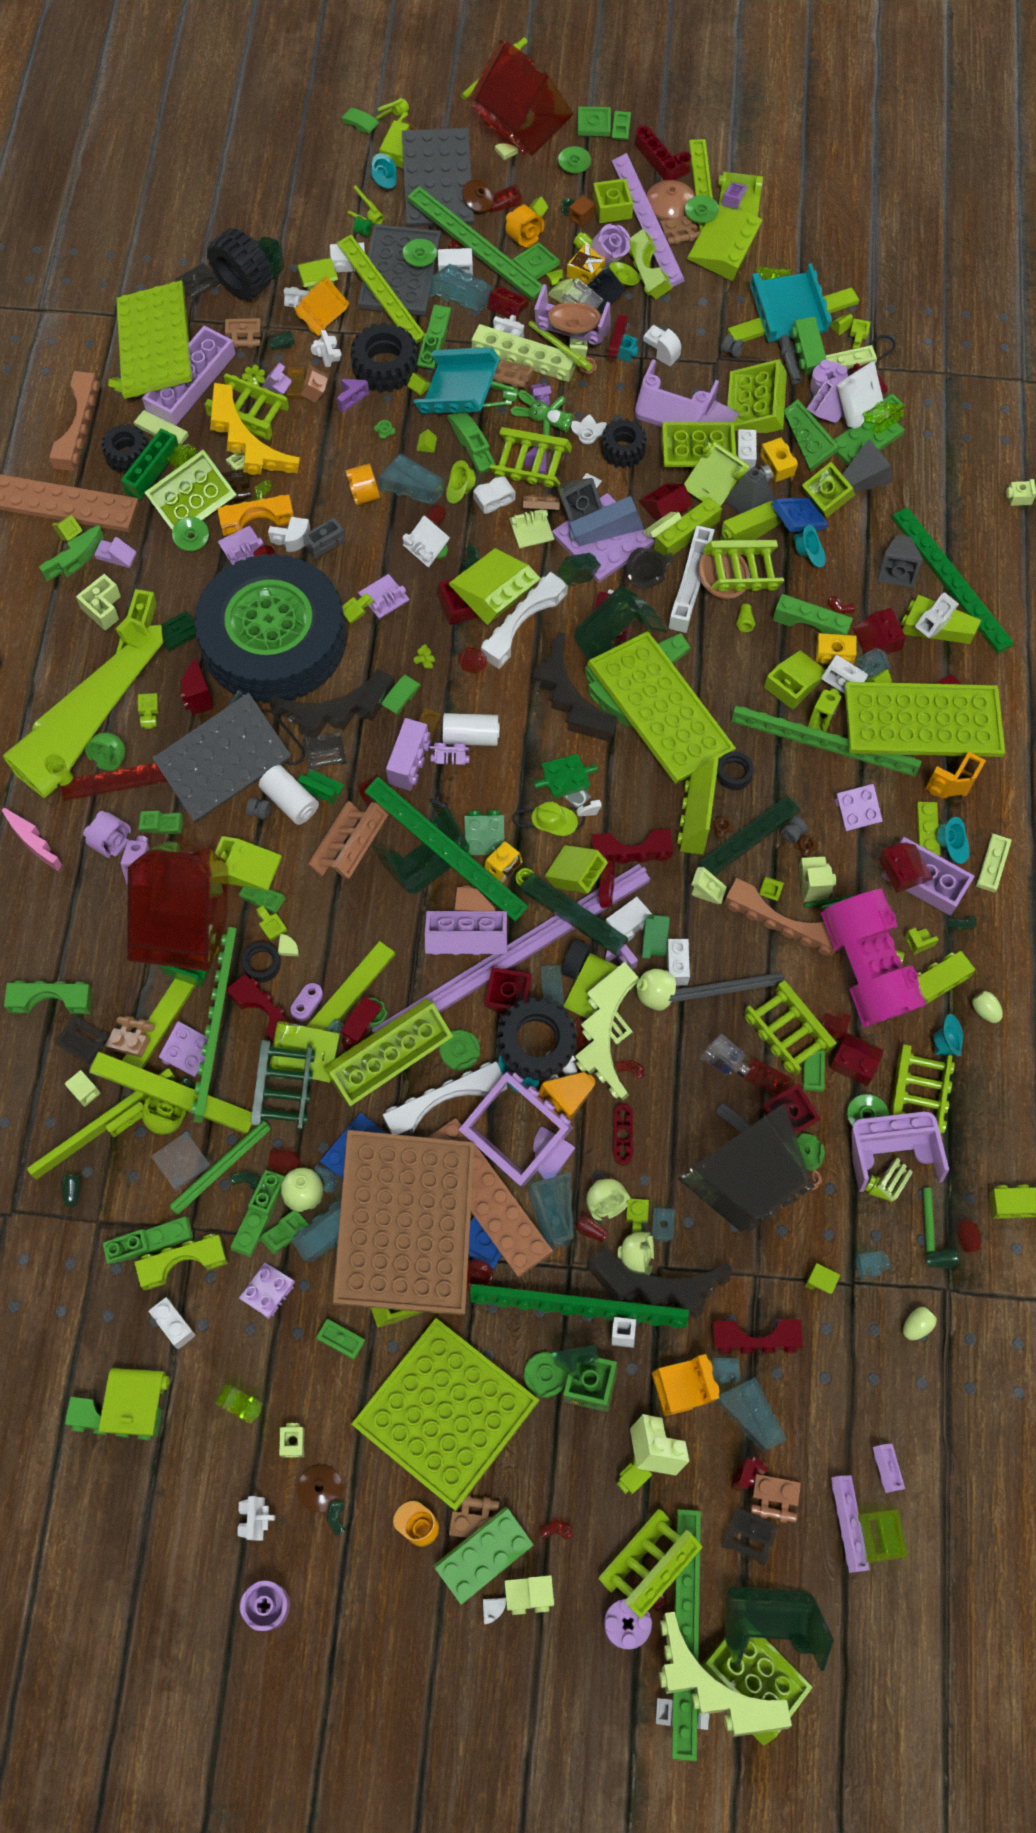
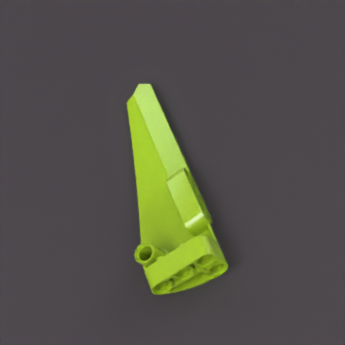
(63, 732)

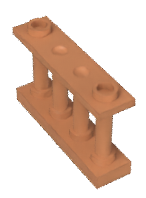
(357, 844)

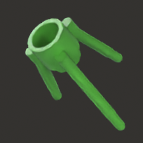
(509, 393)

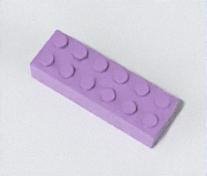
(208, 356)

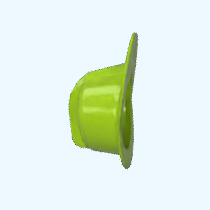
(461, 481)
(554, 819)

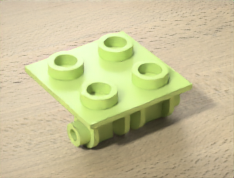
(531, 528)

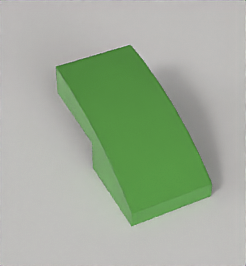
(362, 120)
(621, 125)
(400, 694)
(160, 823)
(269, 899)
(283, 1232)

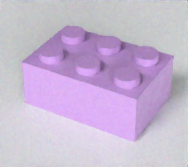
(408, 754)

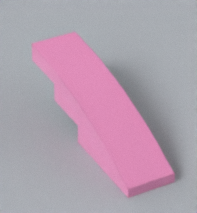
(30, 837)

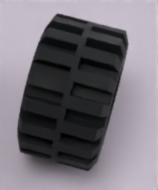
(627, 432)
(120, 438)

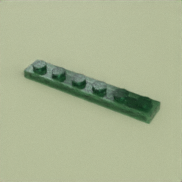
(750, 836)
(574, 914)

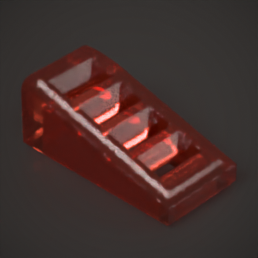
(514, 198)
(756, 1080)

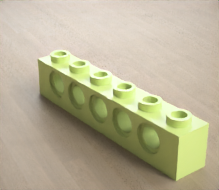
(523, 351)

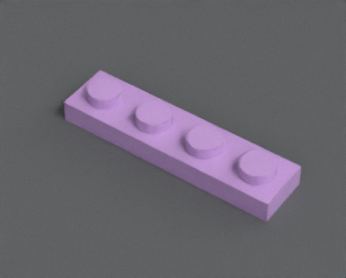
(850, 1526)

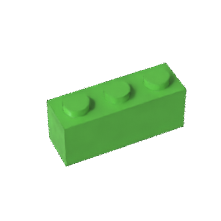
(807, 344)

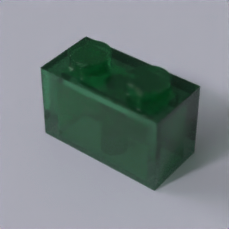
(578, 568)

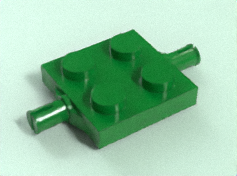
(565, 776)

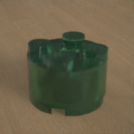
(273, 253)

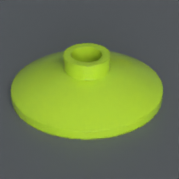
(625, 273)

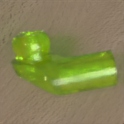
(262, 489)

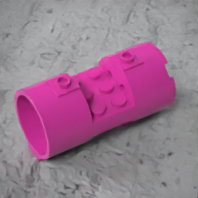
(863, 929)

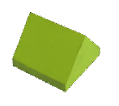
(539, 206)
(842, 324)
(418, 384)
(427, 442)
(881, 677)
(771, 888)

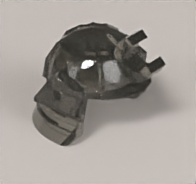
(647, 567)

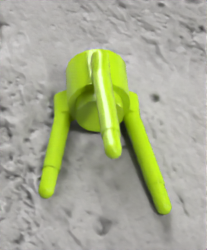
(399, 108)
(373, 214)

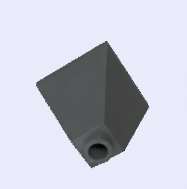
(868, 469)
(750, 492)
(579, 498)
(900, 563)

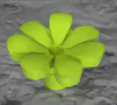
(254, 375)
(424, 657)

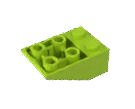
(794, 679)
(248, 863)

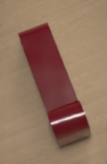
(665, 164)

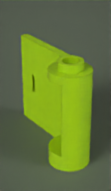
(752, 196)
(715, 473)
(592, 973)
(297, 1038)
(132, 1401)

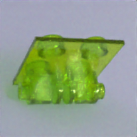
(884, 415)

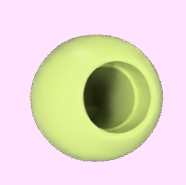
(988, 1007)
(919, 1324)

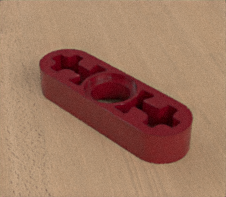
(618, 335)
(607, 885)
(628, 1149)

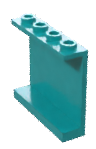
(789, 299)
(459, 380)

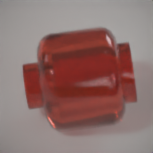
(472, 660)

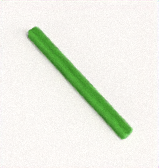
(220, 1167)

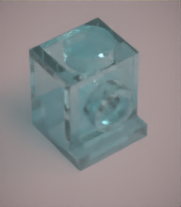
(873, 662)
(663, 1215)
(872, 1264)
(726, 1369)

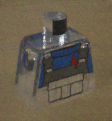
(725, 1056)

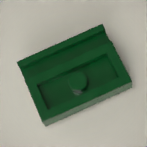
(178, 631)

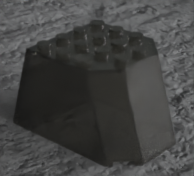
(755, 1171)

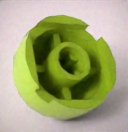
(161, 1116)

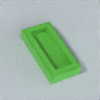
(814, 1072)

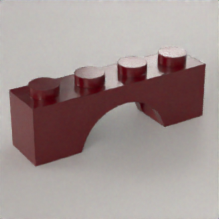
(655, 847)
(247, 995)
(729, 1338)

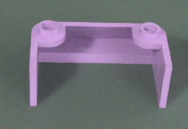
(593, 337)
(662, 406)
(897, 1133)

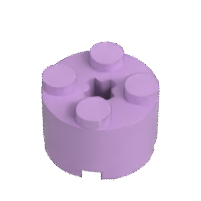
(611, 243)
(827, 371)
(107, 834)
(257, 1594)
(626, 1638)

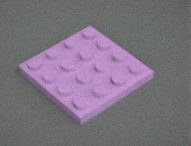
(611, 552)

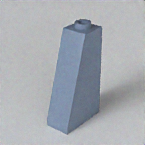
(607, 522)

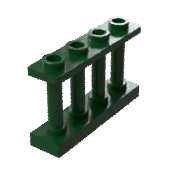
(262, 1092)

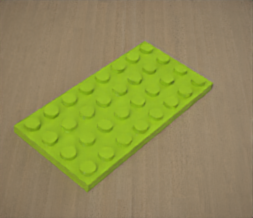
(153, 339)
(661, 706)
(924, 719)

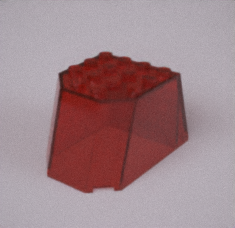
(518, 99)
(176, 906)

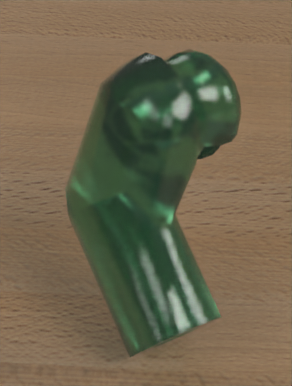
(473, 557)
(968, 924)
(245, 1176)
(333, 1515)

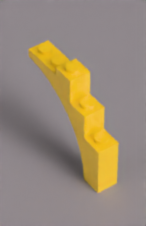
(256, 454)

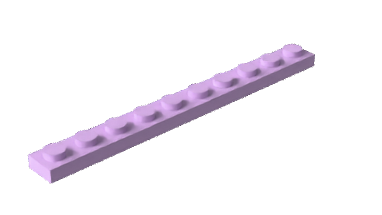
(648, 219)

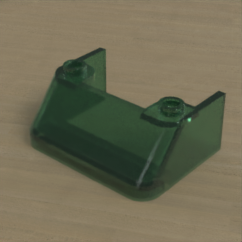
(611, 618)
(422, 864)
(776, 1615)

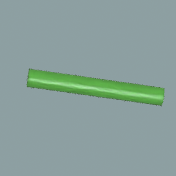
(929, 1224)

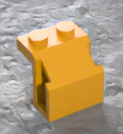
(321, 305)
(946, 784)
(685, 1385)

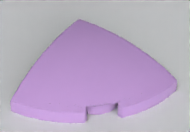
(719, 413)
(557, 1159)

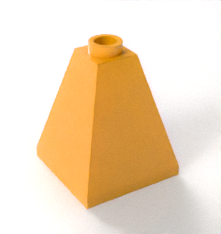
(568, 1093)

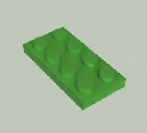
(855, 438)
(483, 1555)

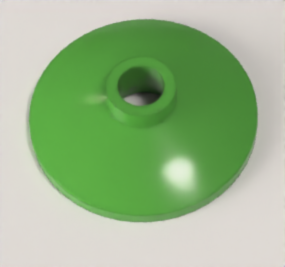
(574, 159)
(701, 209)
(419, 252)
(187, 527)
(868, 1105)

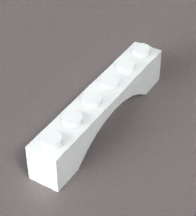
(690, 582)
(547, 594)
(407, 1117)

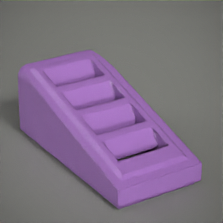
(734, 195)

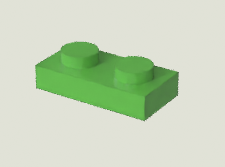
(340, 1339)

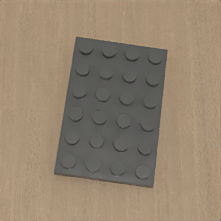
(441, 166)
(407, 281)
(221, 757)

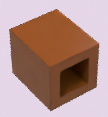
(581, 211)

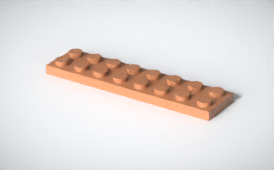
(60, 501)
(500, 1212)

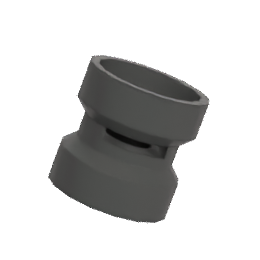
(732, 346)
(258, 808)
(794, 829)

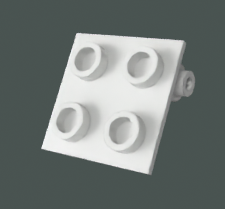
(425, 541)

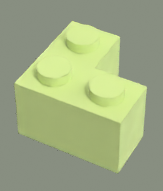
(98, 601)
(816, 879)
(654, 1450)
(528, 1594)

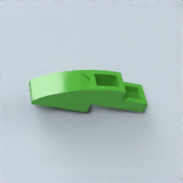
(435, 336)
(472, 439)
(79, 552)
(602, 697)
(259, 1214)
(147, 1241)

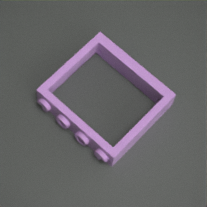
(493, 1152)

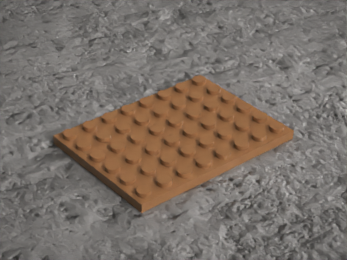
(404, 1223)

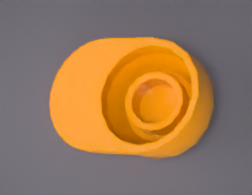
(416, 1523)

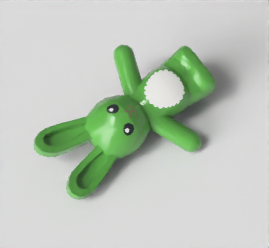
(540, 411)

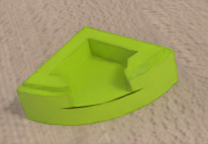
(553, 277)

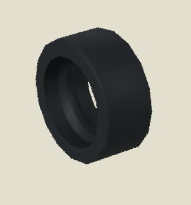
(735, 757)
(256, 948)
(575, 959)

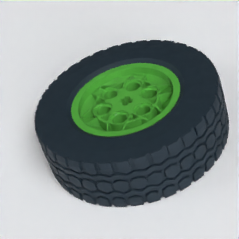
(263, 590)

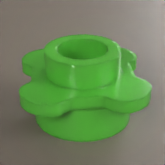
(384, 429)

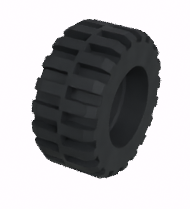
(239, 264)
(379, 340)
(543, 1012)

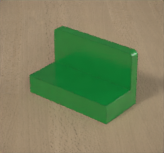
(321, 786)
(655, 935)
(190, 976)

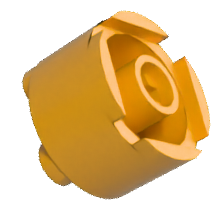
(524, 226)
(363, 484)

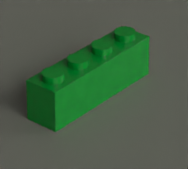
(149, 464)

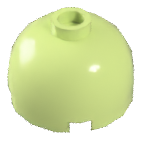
(656, 988)
(302, 1189)
(606, 1198)
(637, 1252)

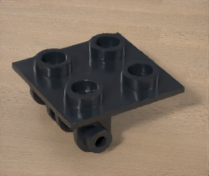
(607, 287)

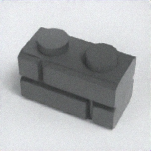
(324, 538)

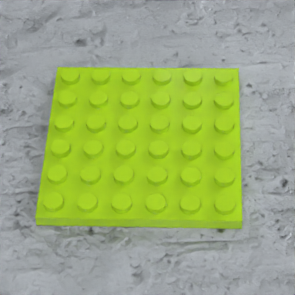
(445, 1413)

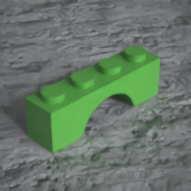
(794, 611)
(23, 996)
(85, 1414)

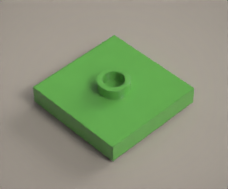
(594, 121)
(537, 261)

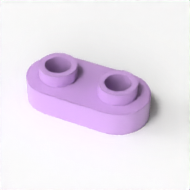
(307, 1001)

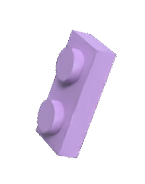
(888, 1467)

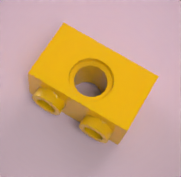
(779, 459)
(829, 642)

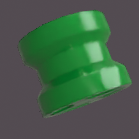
(362, 226)

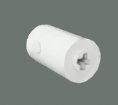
(471, 729)
(288, 794)

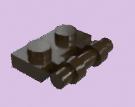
(238, 480)

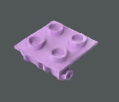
(240, 544)
(386, 595)
(441, 748)
(859, 807)
(184, 1049)
(267, 1290)

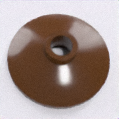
(475, 201)
(331, 1492)

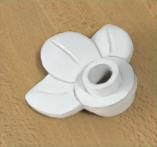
(588, 429)

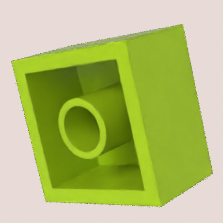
(612, 200)
(828, 489)

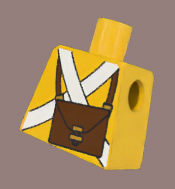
(585, 265)
(504, 861)

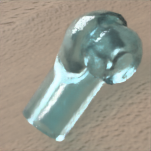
(328, 1177)

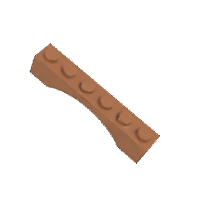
(67, 448)
(746, 900)

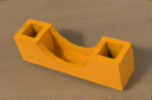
(236, 516)

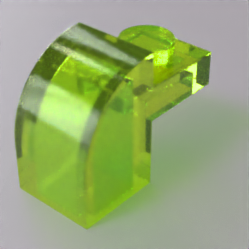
(239, 1404)

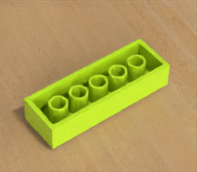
(388, 1052)

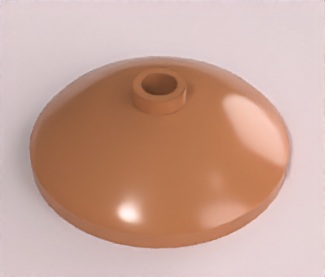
(669, 199)
(574, 317)
(708, 574)

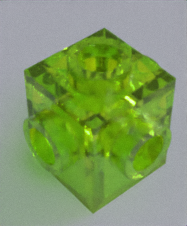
(181, 454)

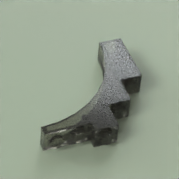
(339, 712)
(581, 715)
(683, 1293)

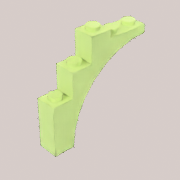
(597, 1055)
(684, 1673)

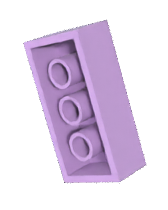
(947, 885)
(466, 932)

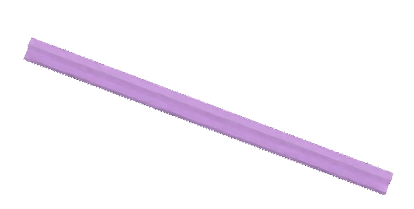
(524, 946)

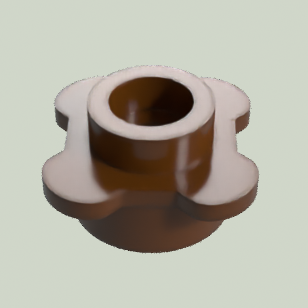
(722, 821)
(806, 840)

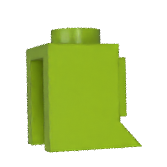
(632, 1478)

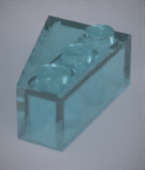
(461, 287)
(411, 480)
(553, 1209)
(319, 1236)
(753, 1414)

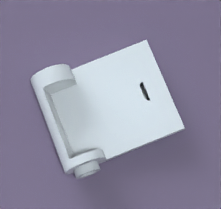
(859, 394)

